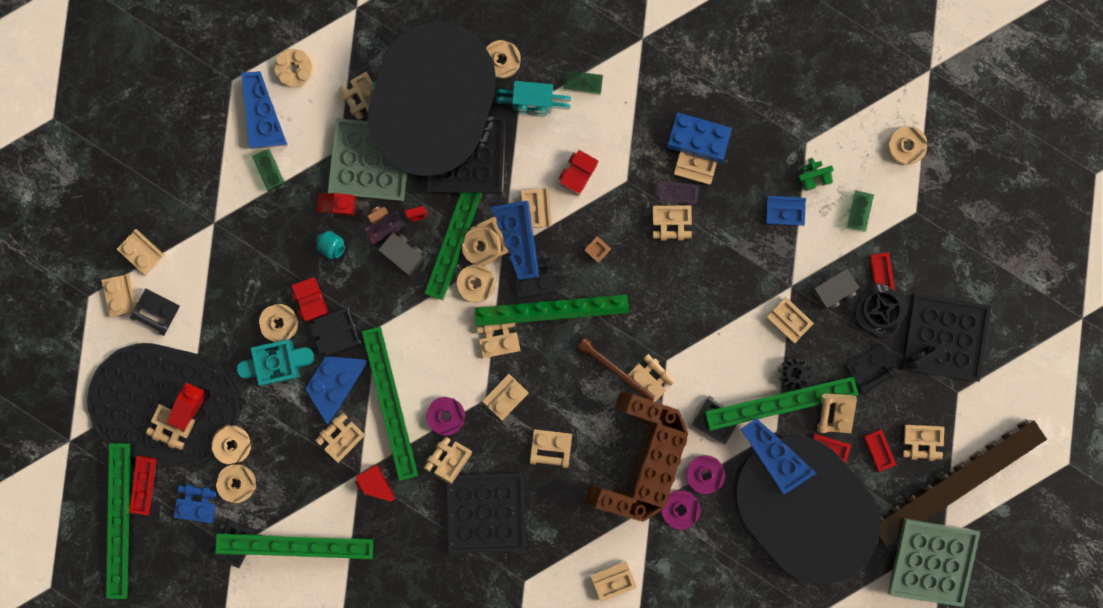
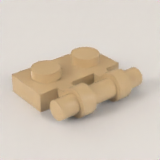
(363, 87)
(669, 216)
(499, 344)
(647, 381)
(160, 419)
(923, 435)
(344, 442)
(451, 464)

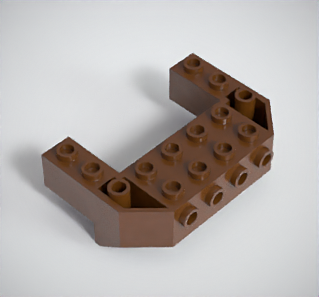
(655, 463)

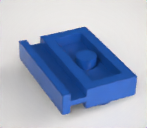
(785, 211)

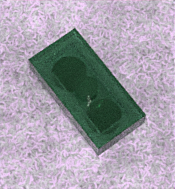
(583, 82)
(268, 169)
(860, 211)

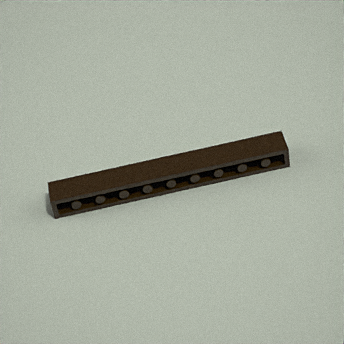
(962, 479)

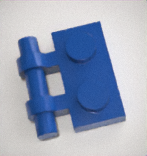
(196, 510)

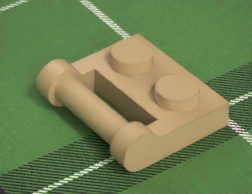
(842, 416)
(552, 442)

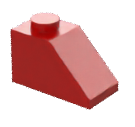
(336, 204)
(185, 407)
(374, 484)

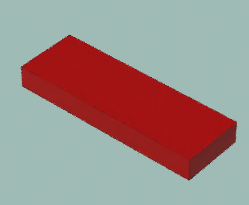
(142, 485)

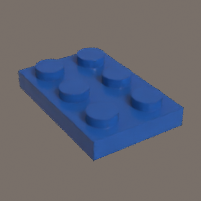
(699, 137)

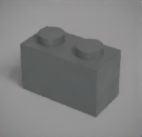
(401, 253)
(835, 289)

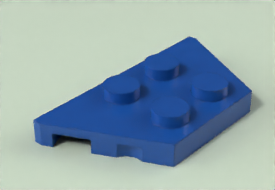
(333, 383)

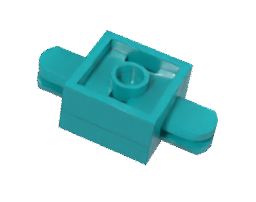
(532, 98)
(275, 362)

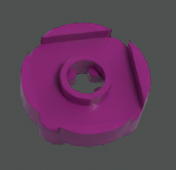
(436, 410)
(714, 468)
(687, 518)

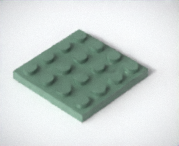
(360, 167)
(933, 562)

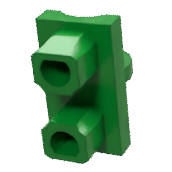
(824, 173)

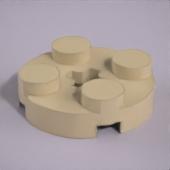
(509, 51)
(302, 74)
(918, 146)
(471, 242)
(466, 288)
(268, 325)
(231, 455)
(225, 482)

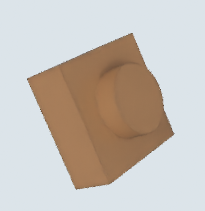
(377, 214)
(597, 249)

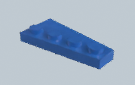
(261, 117)
(518, 236)
(780, 461)

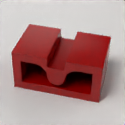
(578, 173)
(310, 300)

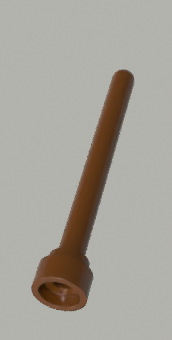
(587, 348)

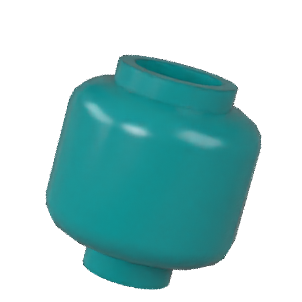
(330, 245)

